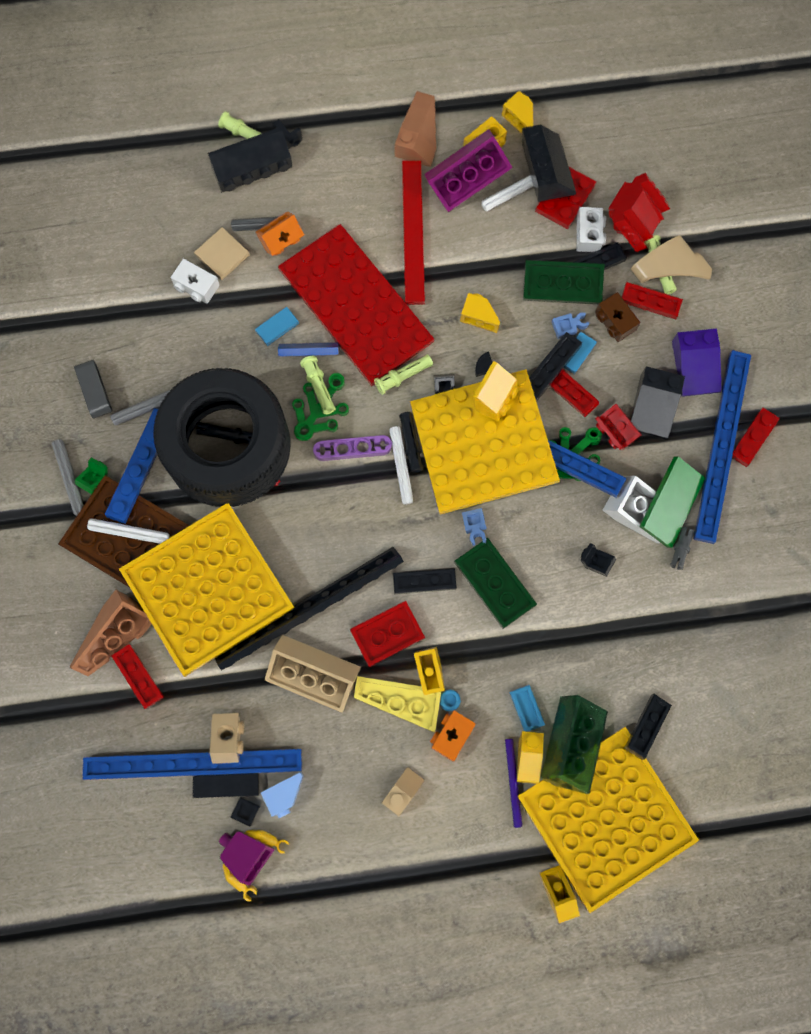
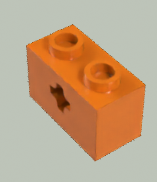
(270, 233)
(451, 748)

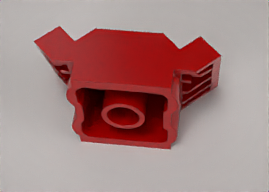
(638, 210)

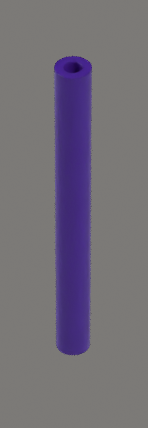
(514, 790)

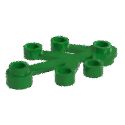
(316, 410)
(588, 440)

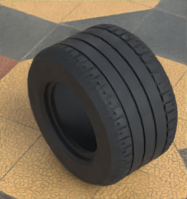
(233, 480)

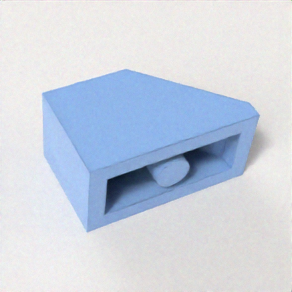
(282, 795)

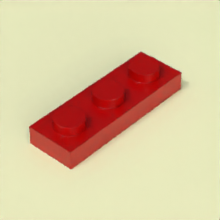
(651, 300)
(574, 393)
(754, 437)
(137, 676)

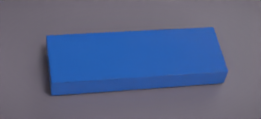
(308, 349)

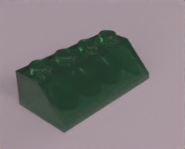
(574, 744)

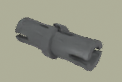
(682, 548)

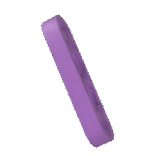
(352, 448)

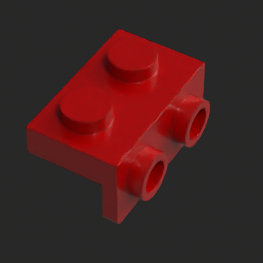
(617, 427)

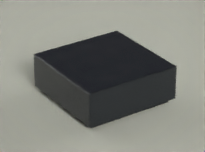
(245, 811)

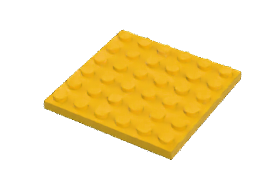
(481, 458)
(206, 589)
(614, 832)

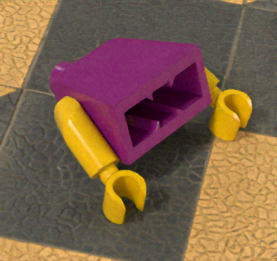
(246, 856)

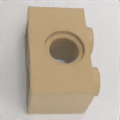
(226, 750)

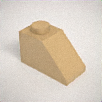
(403, 791)

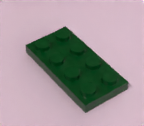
(563, 282)
(495, 583)

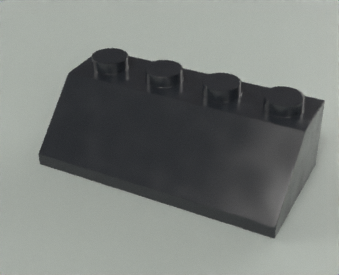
(250, 160)
(547, 163)

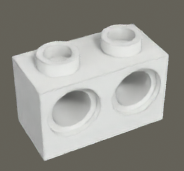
(588, 229)

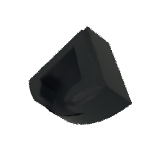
(483, 364)

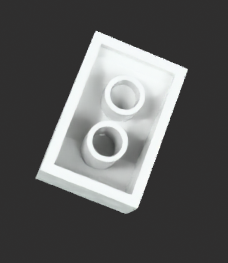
(631, 504)

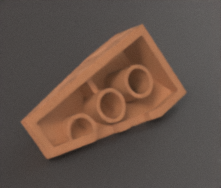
(418, 131)
(115, 627)

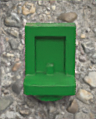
(92, 475)

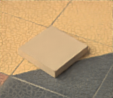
(221, 253)

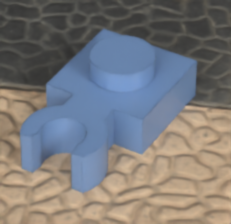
(568, 324)
(474, 524)

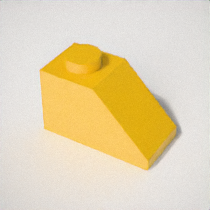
(519, 111)
(479, 313)
(429, 670)
(530, 757)
(560, 894)

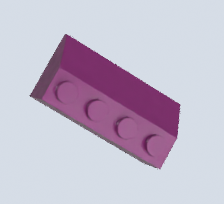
(468, 170)

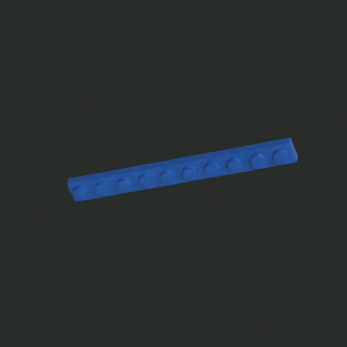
(722, 447)
(190, 764)

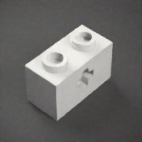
(194, 281)

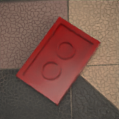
(565, 209)
(387, 633)

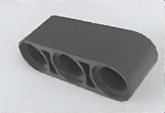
(93, 389)

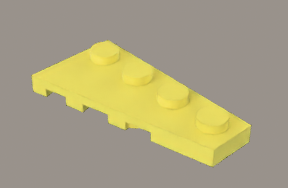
(400, 700)

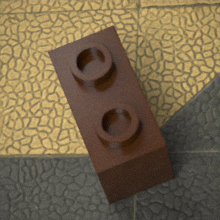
(617, 317)

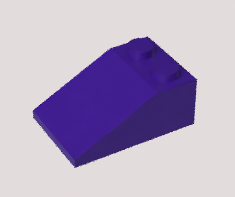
(698, 360)

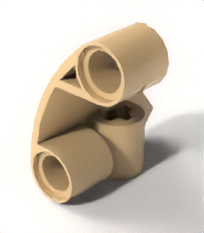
(671, 259)

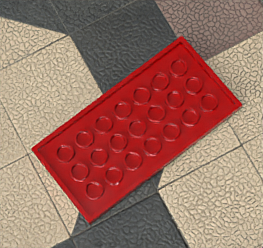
(356, 304)

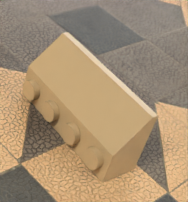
(312, 673)

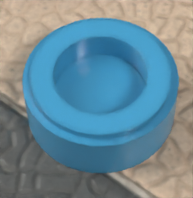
(449, 700)

